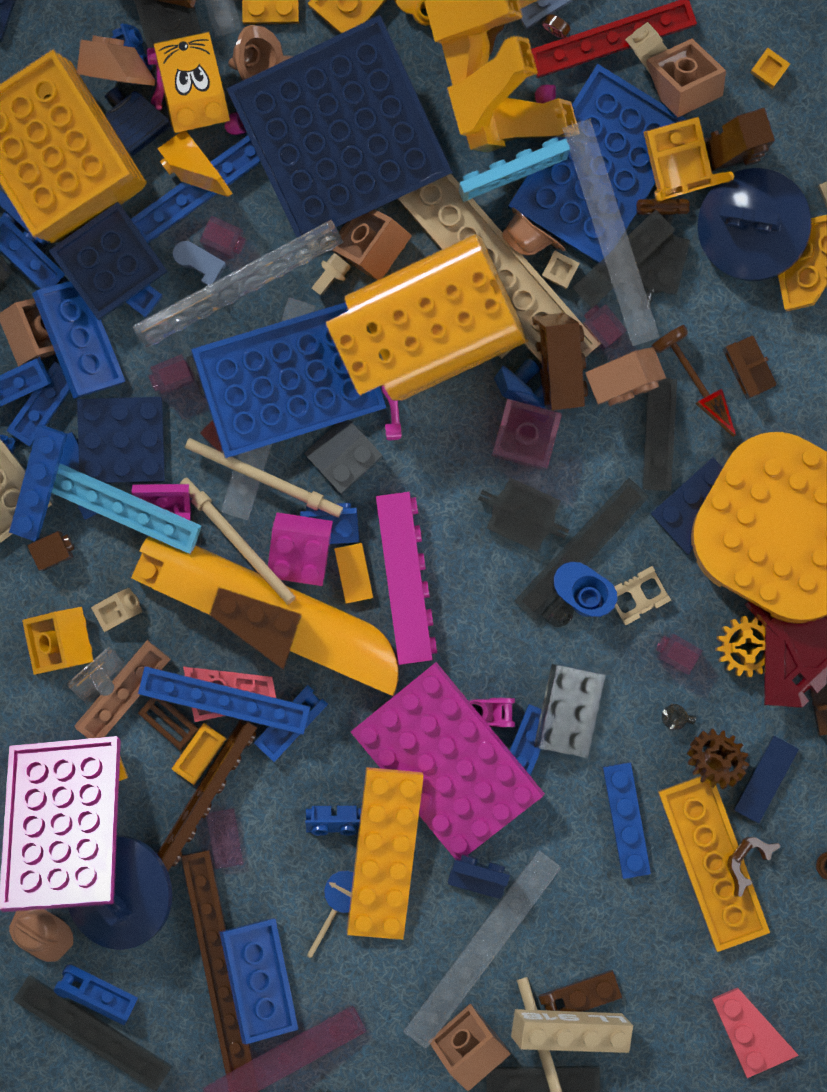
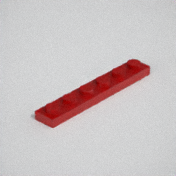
(610, 37)

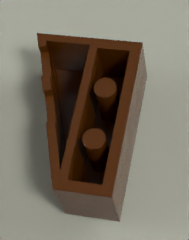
(742, 140)
(561, 361)
(258, 623)

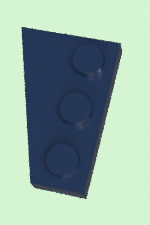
(681, 507)

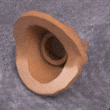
(255, 51)

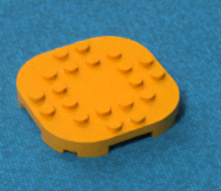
(768, 527)

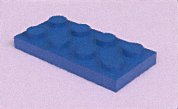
(78, 340)
(258, 980)

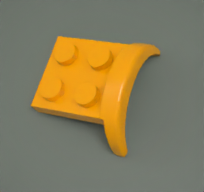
(681, 159)

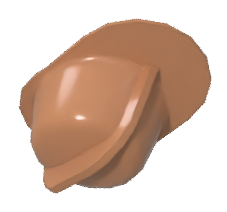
(526, 237)
(41, 934)

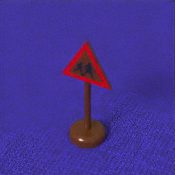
(713, 404)

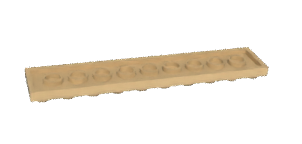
(450, 220)

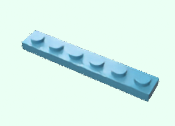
(126, 509)

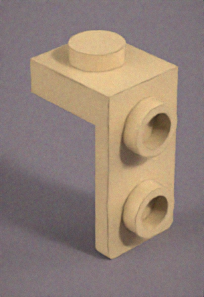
(646, 43)

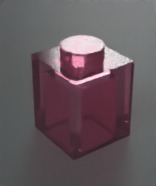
(223, 237)
(603, 326)
(171, 375)
(678, 653)

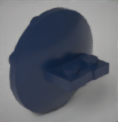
(754, 224)
(139, 902)

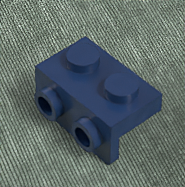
(478, 877)

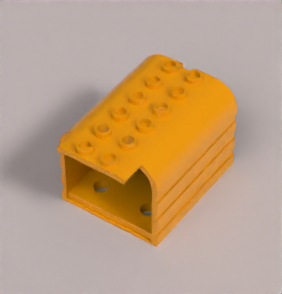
(60, 151)
(427, 322)

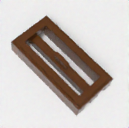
(186, 736)

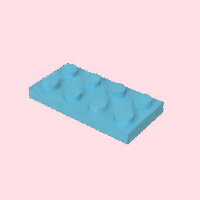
(505, 173)

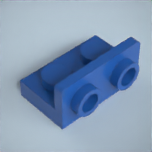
(343, 528)

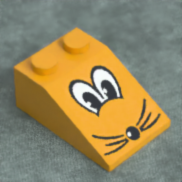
(191, 82)

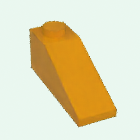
(191, 165)

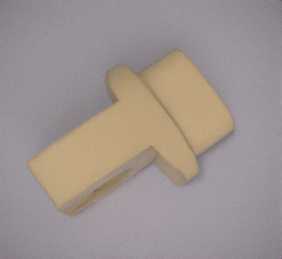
(334, 269)

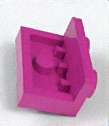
(166, 496)

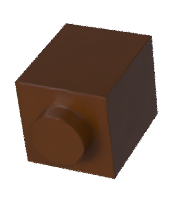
(51, 550)

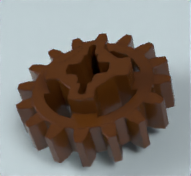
(717, 759)

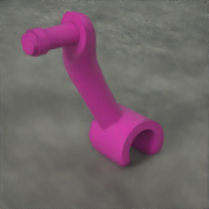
(159, 92)
(393, 430)

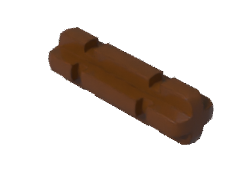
(664, 207)

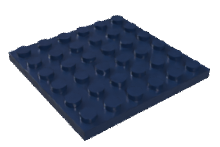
(340, 128)

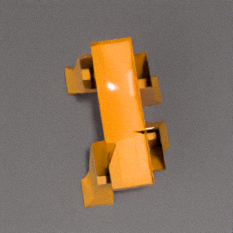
(481, 86)

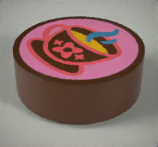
(556, 26)

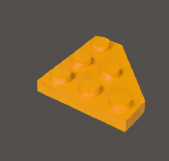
(807, 278)

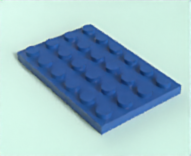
(619, 118)
(279, 383)

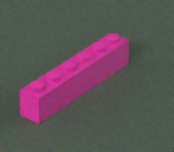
(404, 577)

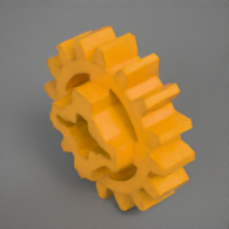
(744, 633)

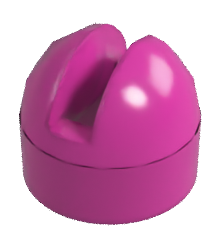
(545, 93)
(235, 125)

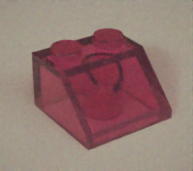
(526, 435)

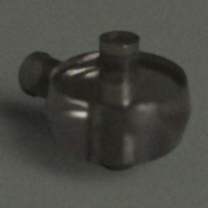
(676, 717)

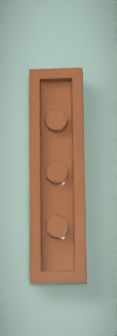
(109, 709)

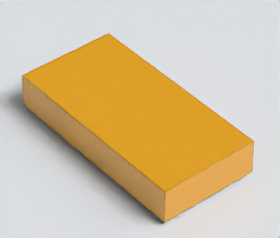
(353, 573)
(199, 753)

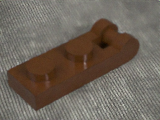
(584, 993)

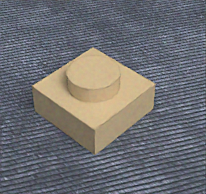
(560, 270)

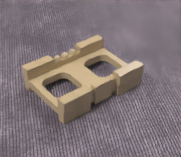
(642, 603)

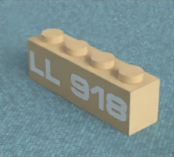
(571, 1031)

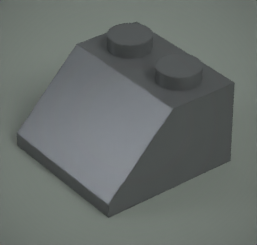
(343, 455)

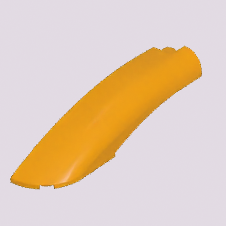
(323, 631)

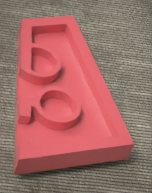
(249, 682)
(751, 1034)

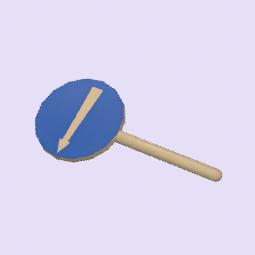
(338, 896)

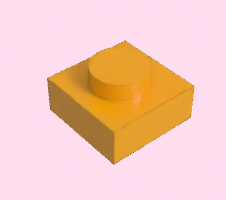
(770, 68)

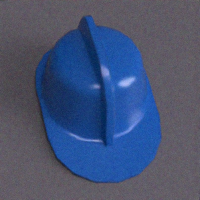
(585, 590)

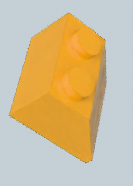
(57, 640)

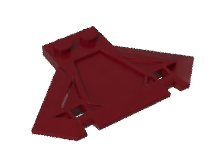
(790, 652)

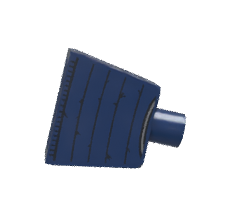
(134, 120)

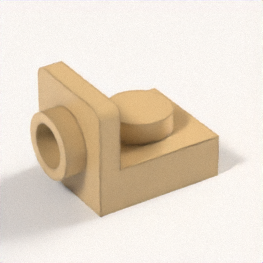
(117, 609)

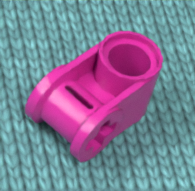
(492, 711)

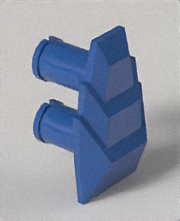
(514, 385)

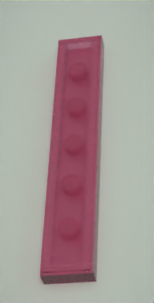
(292, 1054)

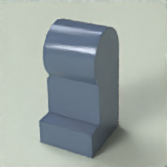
(191, 256)

